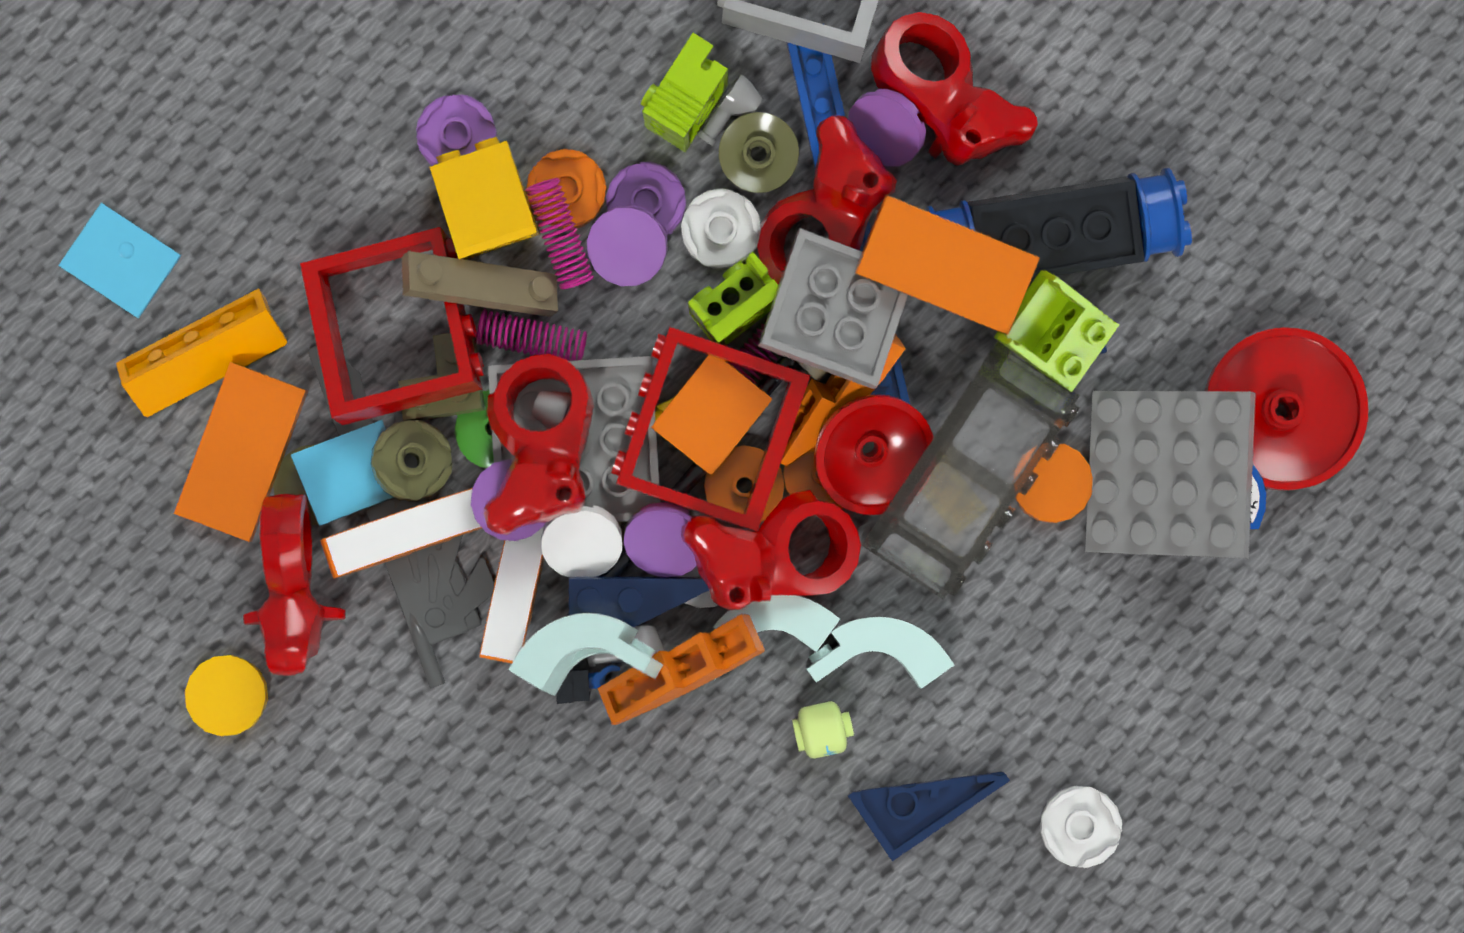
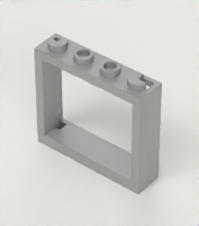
(802, 31)

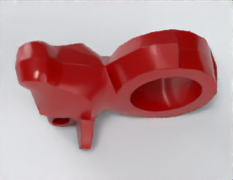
(965, 118)
(845, 193)
(546, 464)
(754, 565)
(291, 615)

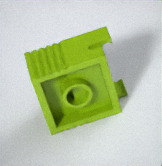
(685, 94)
(746, 312)
(1058, 330)

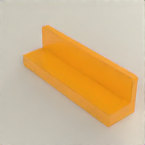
(200, 353)

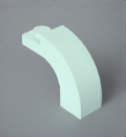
(790, 614)
(566, 641)
(905, 642)

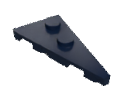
(631, 598)
(913, 811)

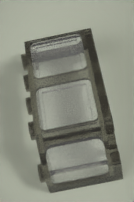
(972, 472)

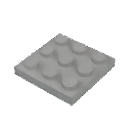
(832, 314)

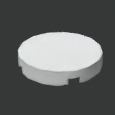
(721, 243)
(582, 542)
(1067, 818)

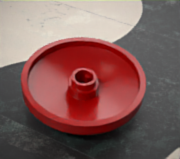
(1321, 399)

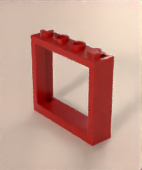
(329, 344)
(775, 448)

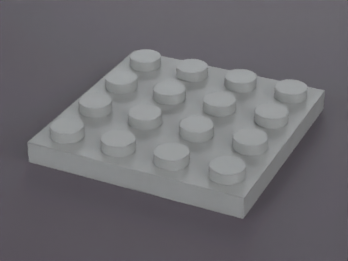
(614, 392)
(1171, 473)

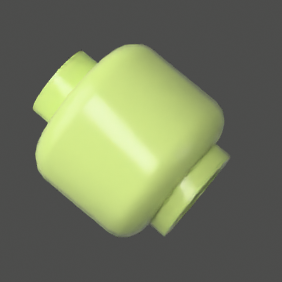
(822, 729)

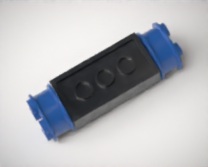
(1085, 222)

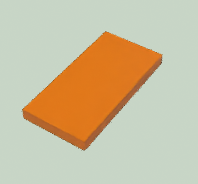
(946, 265)
(240, 451)

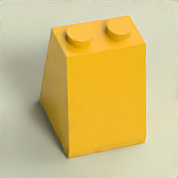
(483, 198)

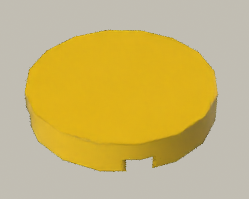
(226, 695)

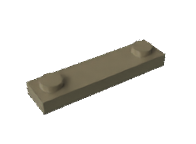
(479, 284)

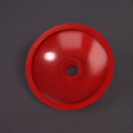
(871, 479)

